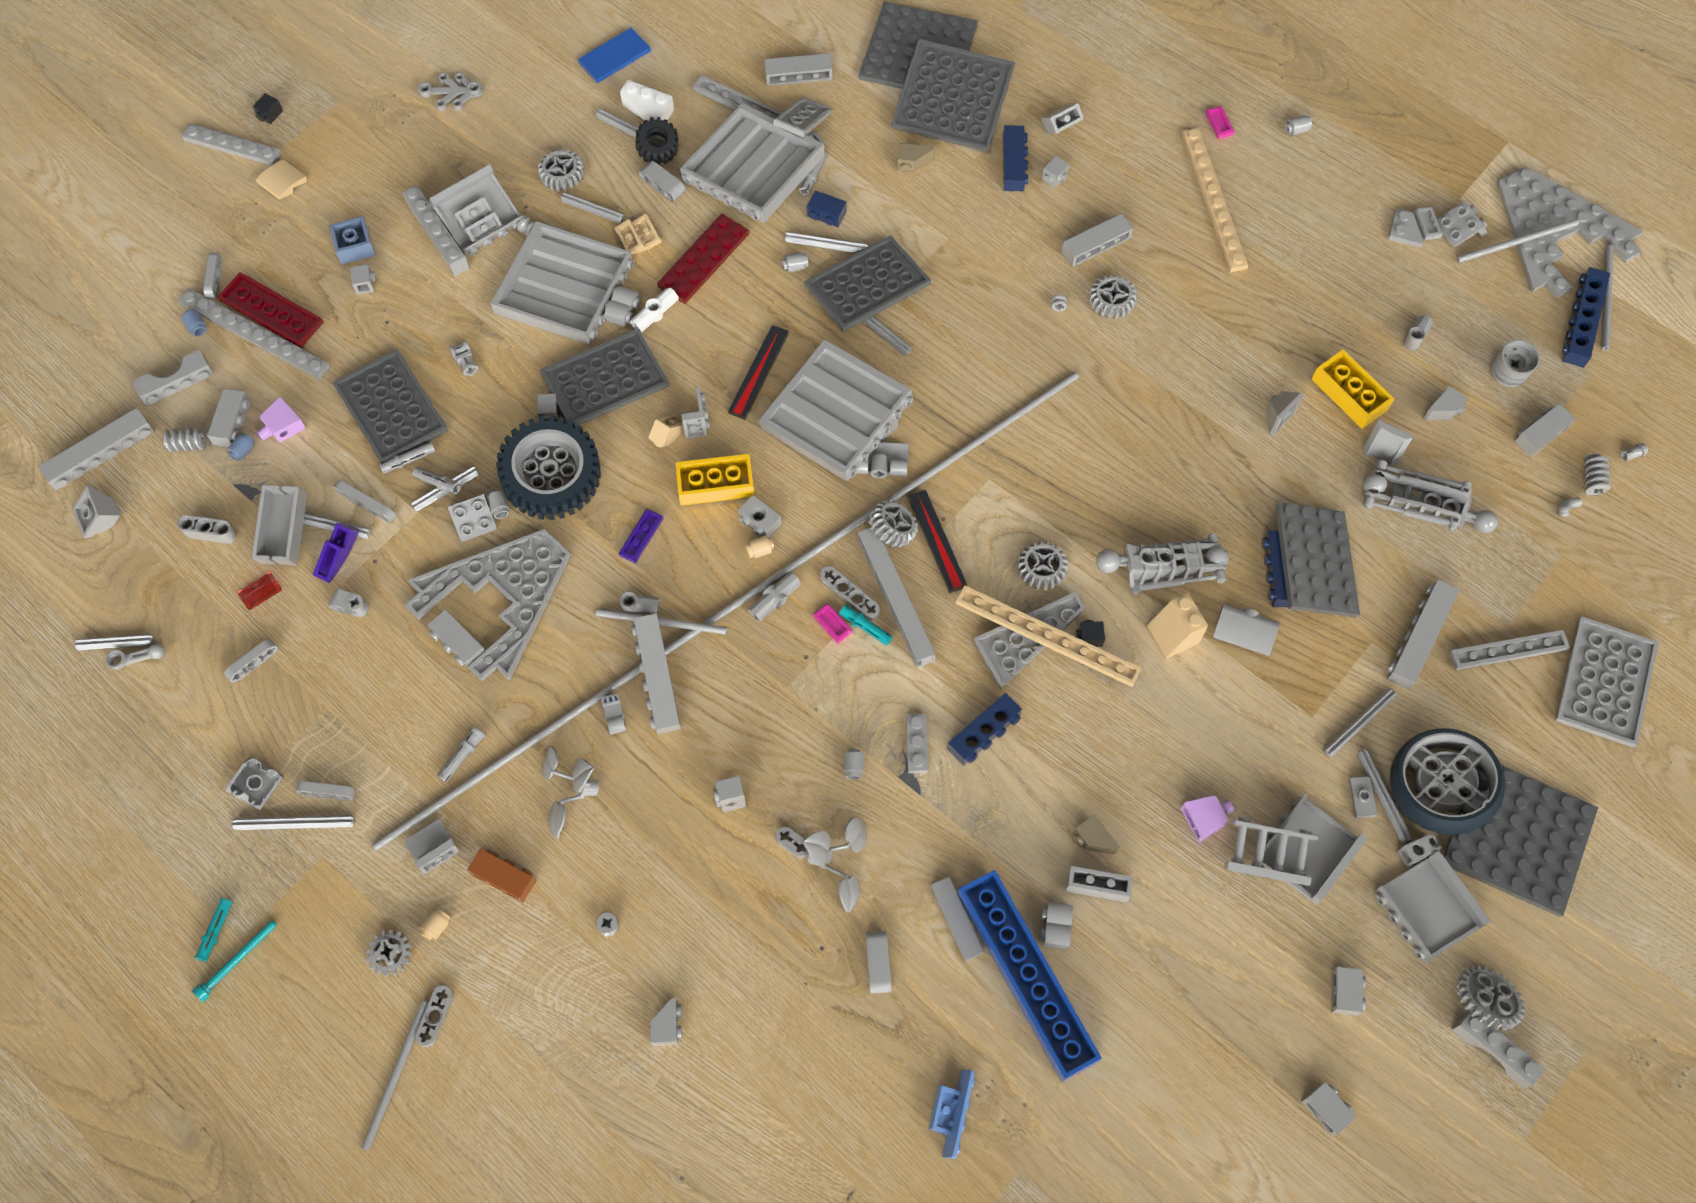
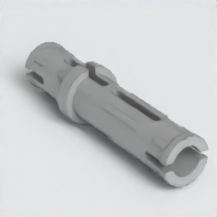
(811, 178)
(406, 458)
(441, 482)

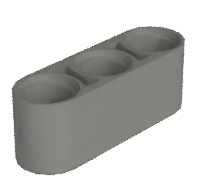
(662, 181)
(200, 524)
(878, 962)

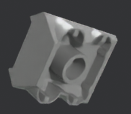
(1387, 443)
(254, 783)

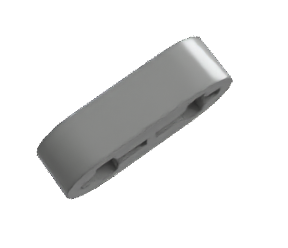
(789, 846)

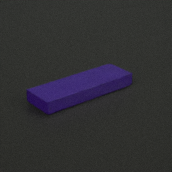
(641, 536)

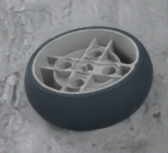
(1472, 754)

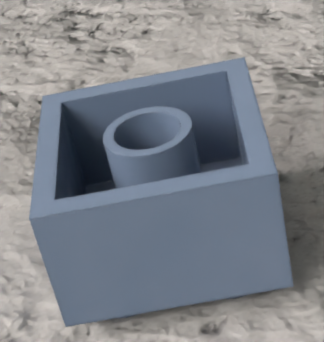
(352, 240)

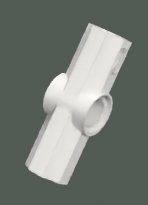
(659, 305)

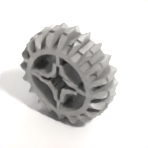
(560, 169)
(1124, 296)
(893, 523)
(1043, 555)

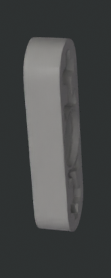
(212, 275)
(250, 661)
(325, 791)
(438, 1024)

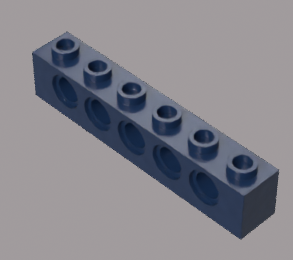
(1586, 317)

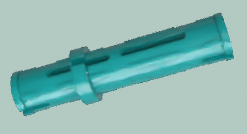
(869, 627)
(202, 953)

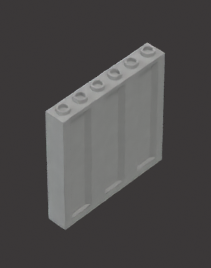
(752, 163)
(562, 283)
(836, 410)

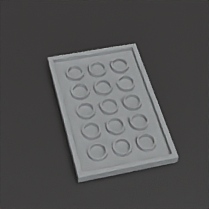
(1607, 681)

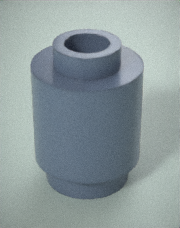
(194, 322)
(240, 447)

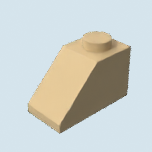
(666, 430)

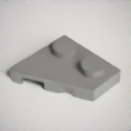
(1405, 229)

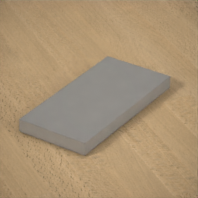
(802, 116)

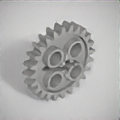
(1491, 997)

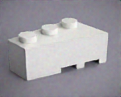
(646, 101)

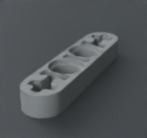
(364, 501)
(849, 593)

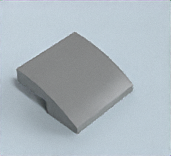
(478, 220)

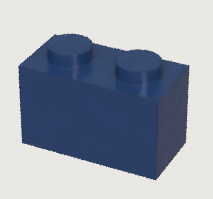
(826, 209)

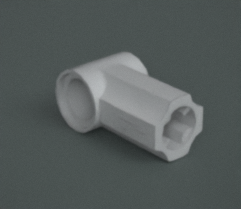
(1418, 332)
(641, 604)

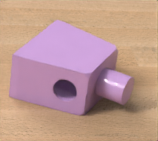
(280, 422)
(1206, 816)

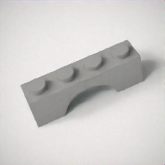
(193, 369)
(1517, 1063)

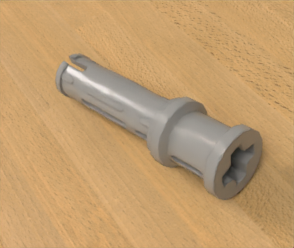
(466, 747)

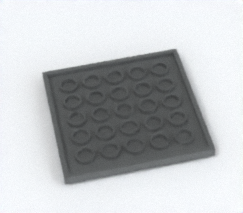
(897, 37)
(953, 95)
(1529, 844)

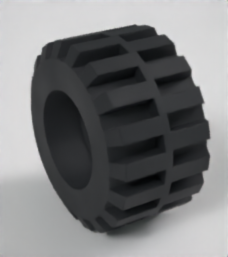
(659, 128)

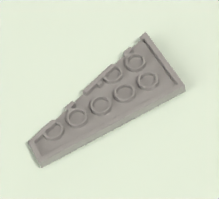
(1010, 652)

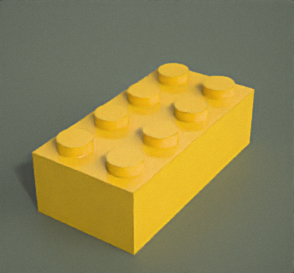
(1352, 389)
(714, 479)

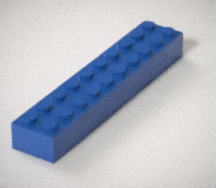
(1029, 976)

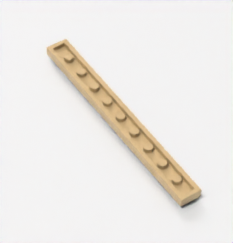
(1214, 200)
(1048, 636)

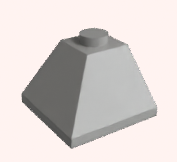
(1281, 409)
(95, 512)

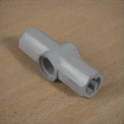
(774, 596)

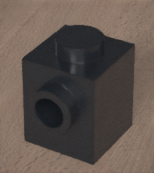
(267, 109)
(1091, 632)

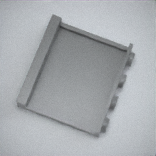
(465, 193)
(1324, 858)
(1431, 907)

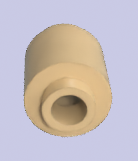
(759, 547)
(434, 924)

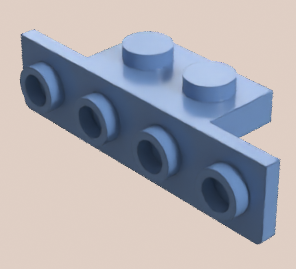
(950, 1112)

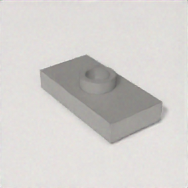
(1427, 223)
(1362, 797)

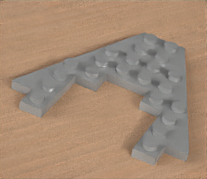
(522, 571)

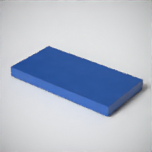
(614, 55)

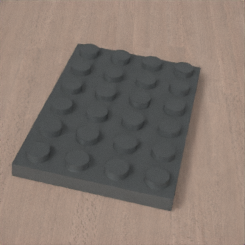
(867, 283)
(604, 378)
(390, 406)
(1317, 560)

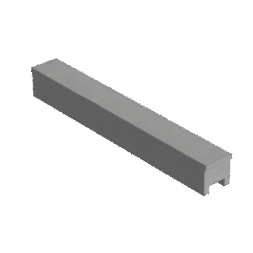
(896, 598)

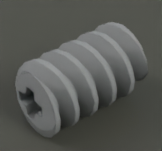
(184, 441)
(1596, 474)

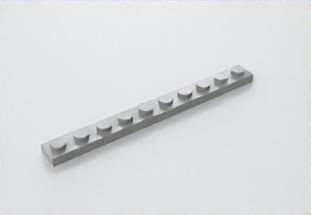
(254, 334)

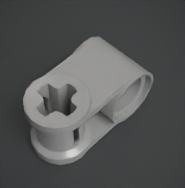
(348, 603)

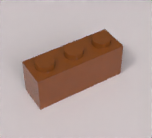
(502, 874)

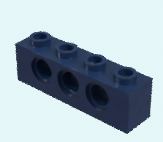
(1003, 706)

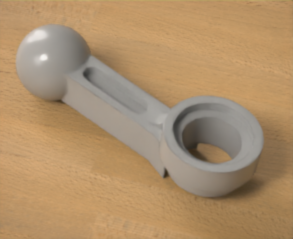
(155, 651)

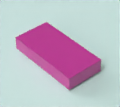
(1219, 122)
(832, 623)

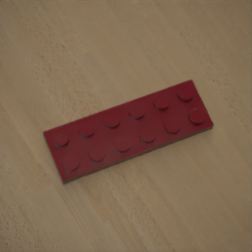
(704, 258)
(270, 309)

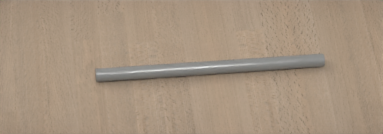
(1525, 238)
(1608, 299)
(664, 621)
(394, 1078)

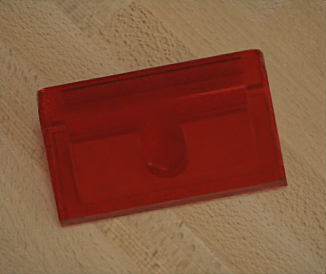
(259, 591)

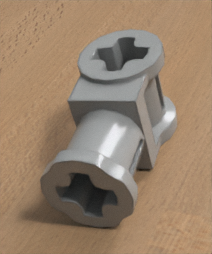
(464, 358)

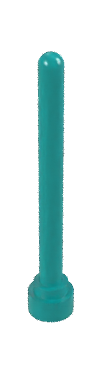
(202, 991)

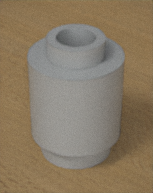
(1298, 125)
(795, 262)
(497, 504)
(853, 764)

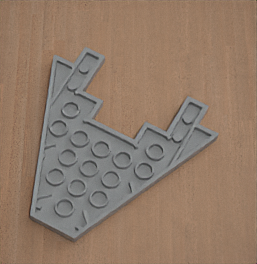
(1539, 203)

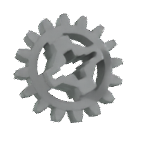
(397, 951)

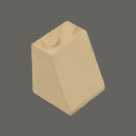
(1178, 626)

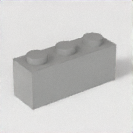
(228, 417)
(1544, 429)
(455, 639)
(1099, 884)

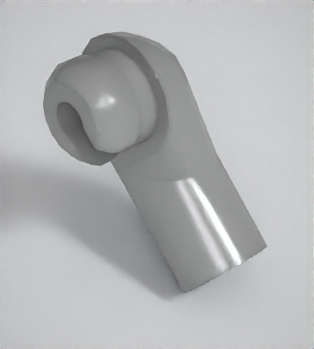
(1566, 504)

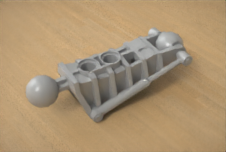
(1432, 488)
(1150, 571)

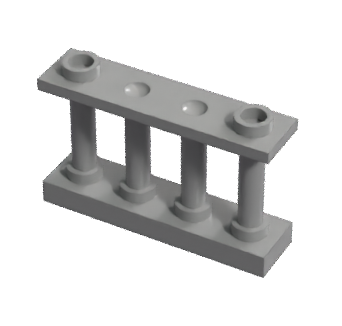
(1257, 867)

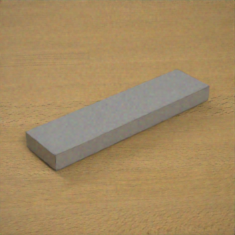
(957, 919)

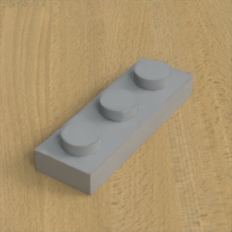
(917, 743)

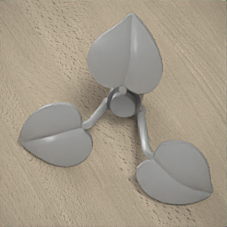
(581, 785)
(820, 854)

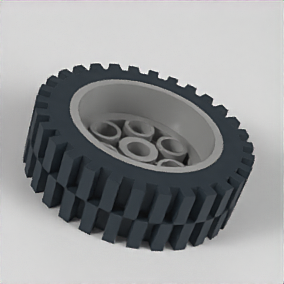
(554, 440)

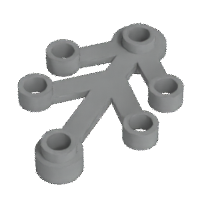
(472, 89)

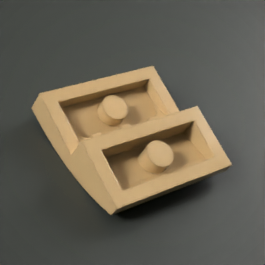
(281, 179)
(638, 235)

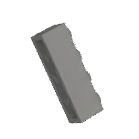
(798, 69)
(1096, 240)

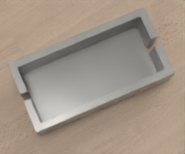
(279, 525)

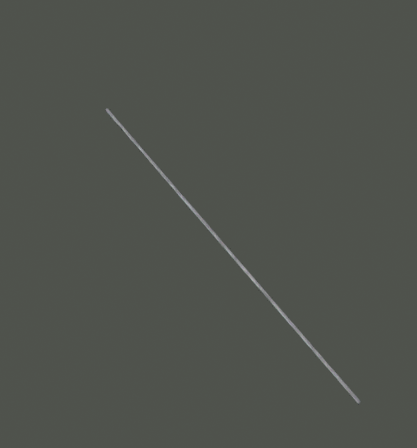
(716, 617)

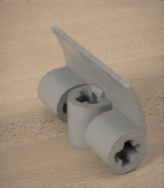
(886, 460)
(1246, 629)

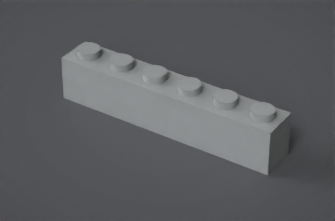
(435, 230)
(96, 449)
(1423, 634)
(657, 674)

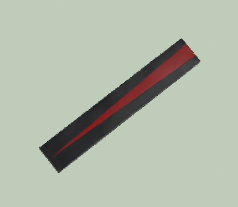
(758, 372)
(937, 541)

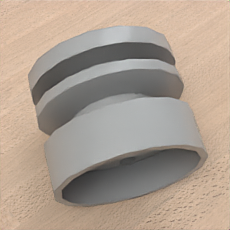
(1515, 363)

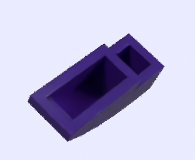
(335, 551)

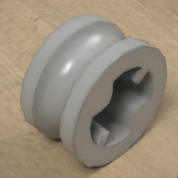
(1059, 302)

